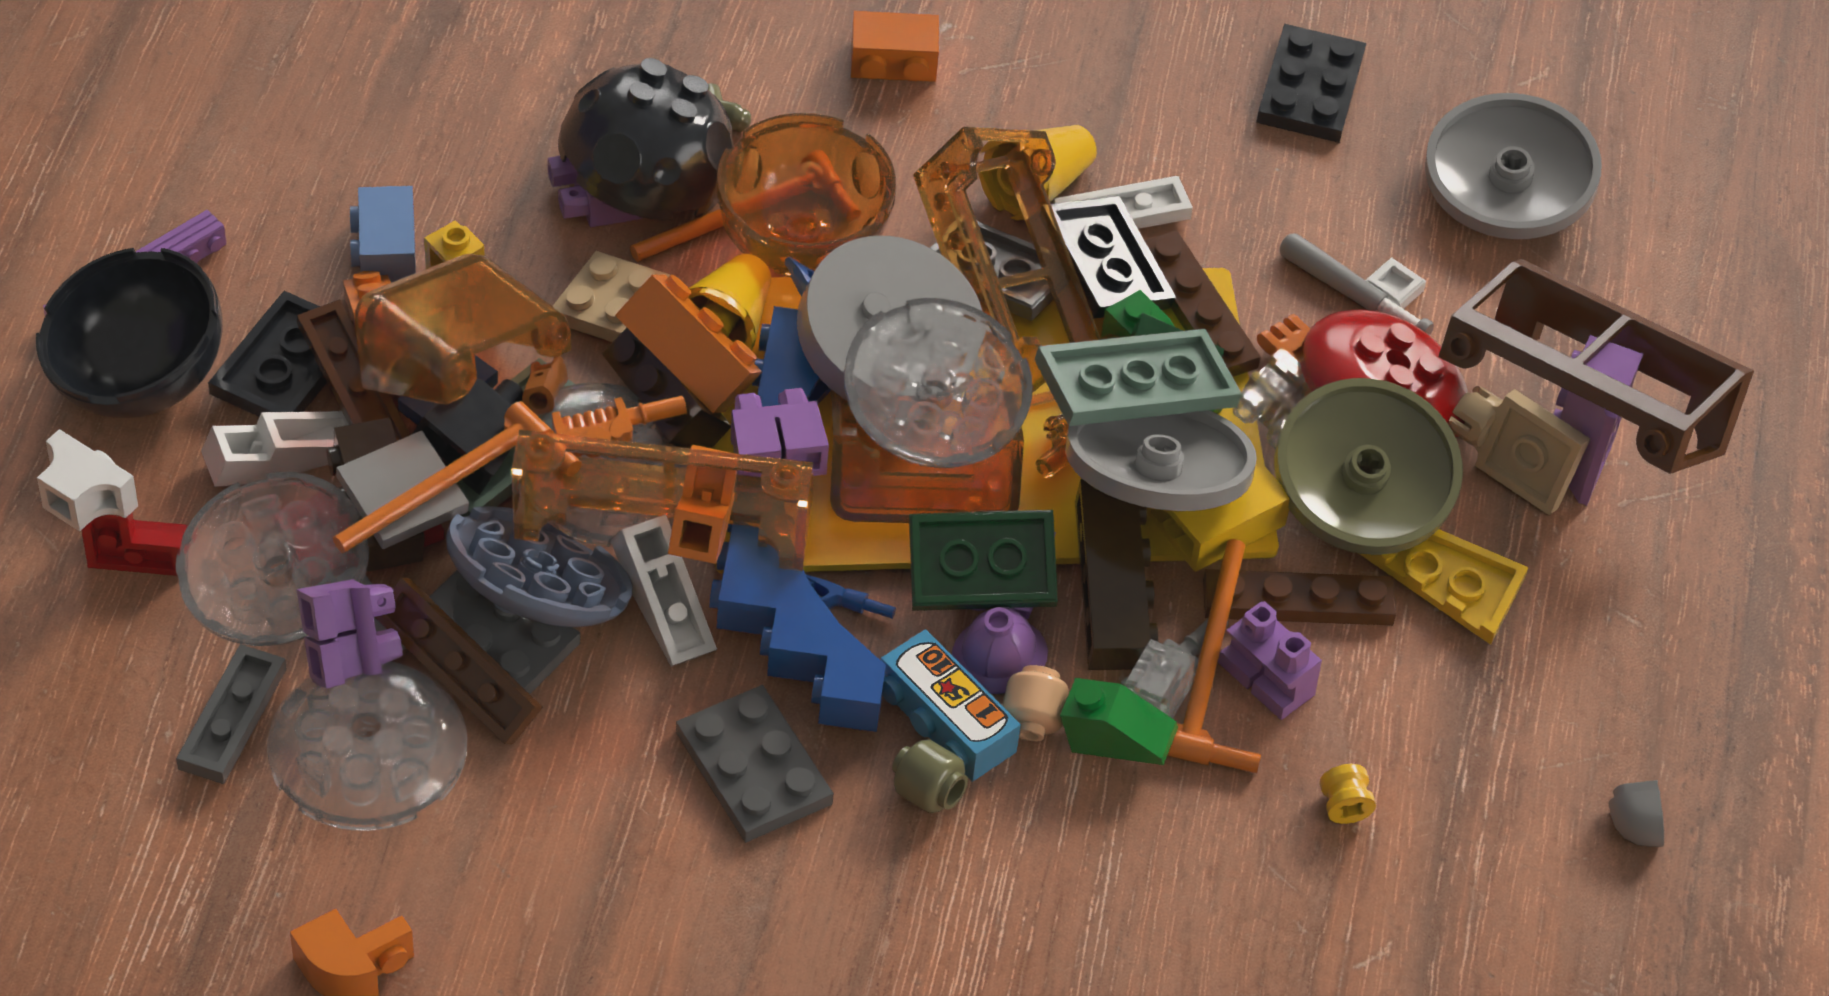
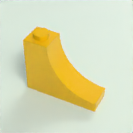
(1203, 534)

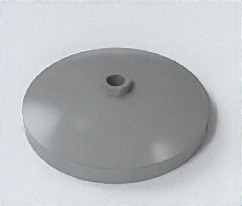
(1513, 166)
(1165, 460)

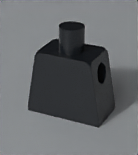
(468, 423)

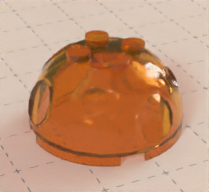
(803, 189)

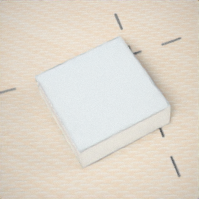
(1397, 282)

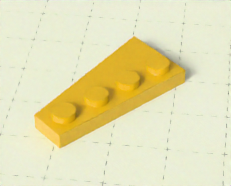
(1458, 579)

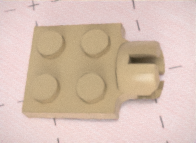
(600, 293)
(1520, 444)

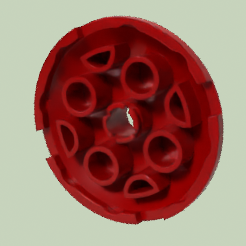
(1383, 349)

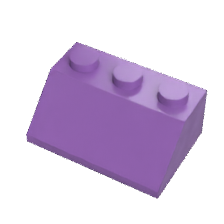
(1594, 420)

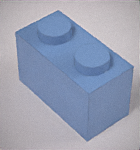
(385, 231)

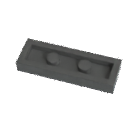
(231, 714)

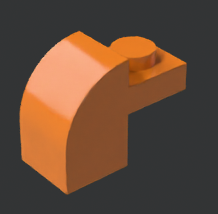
(703, 512)
(348, 965)

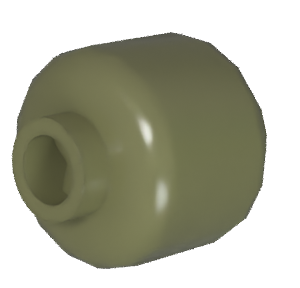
(929, 776)

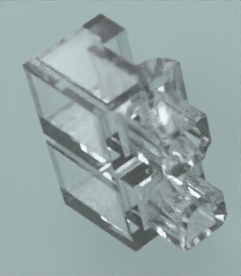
(1272, 394)

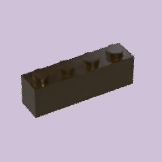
(1113, 579)

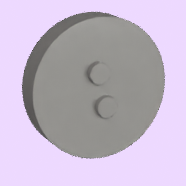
(858, 283)

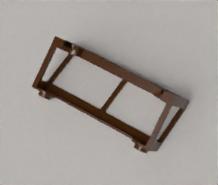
(1541, 298)

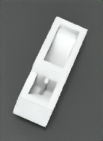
(274, 444)

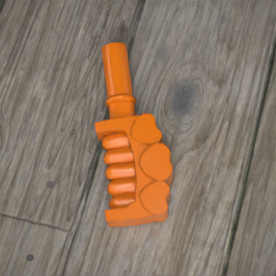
(616, 420)

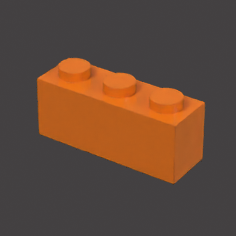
(689, 341)

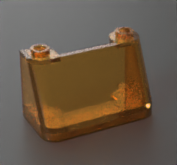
(426, 328)
(880, 487)

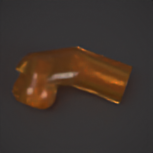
(1055, 458)

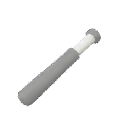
(1334, 274)

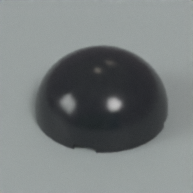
(131, 333)

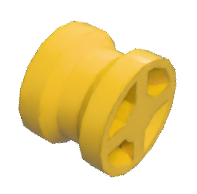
(1347, 793)

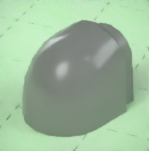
(1638, 813)

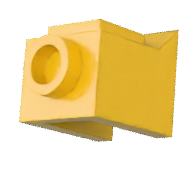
(450, 243)

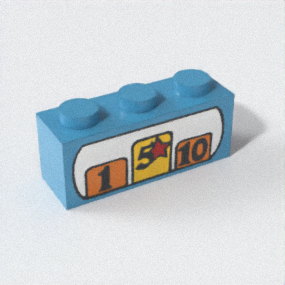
(949, 704)

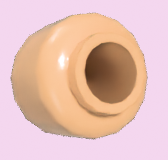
(1036, 701)

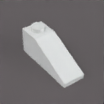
(663, 590)

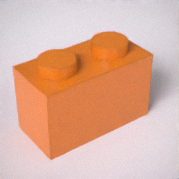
(894, 46)

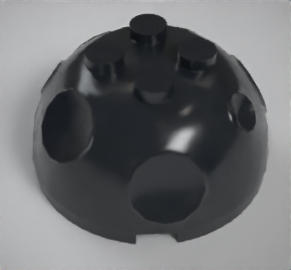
(647, 140)

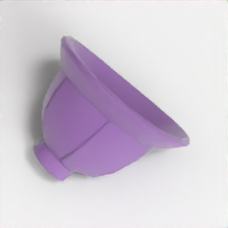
(998, 647)

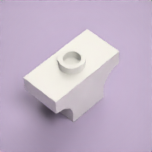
(84, 483)

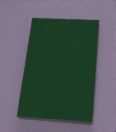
(982, 560)

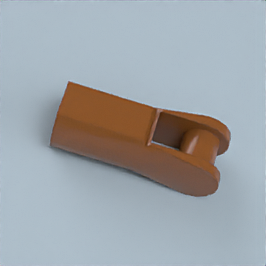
(544, 385)

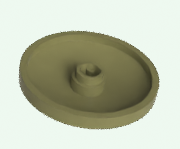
(1368, 466)

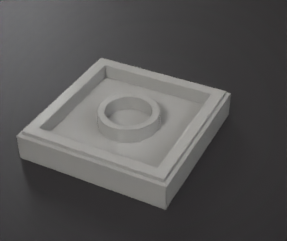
(391, 472)

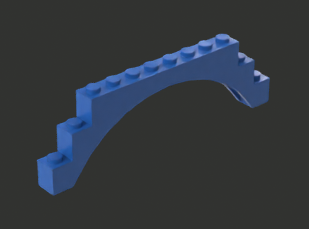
(781, 604)

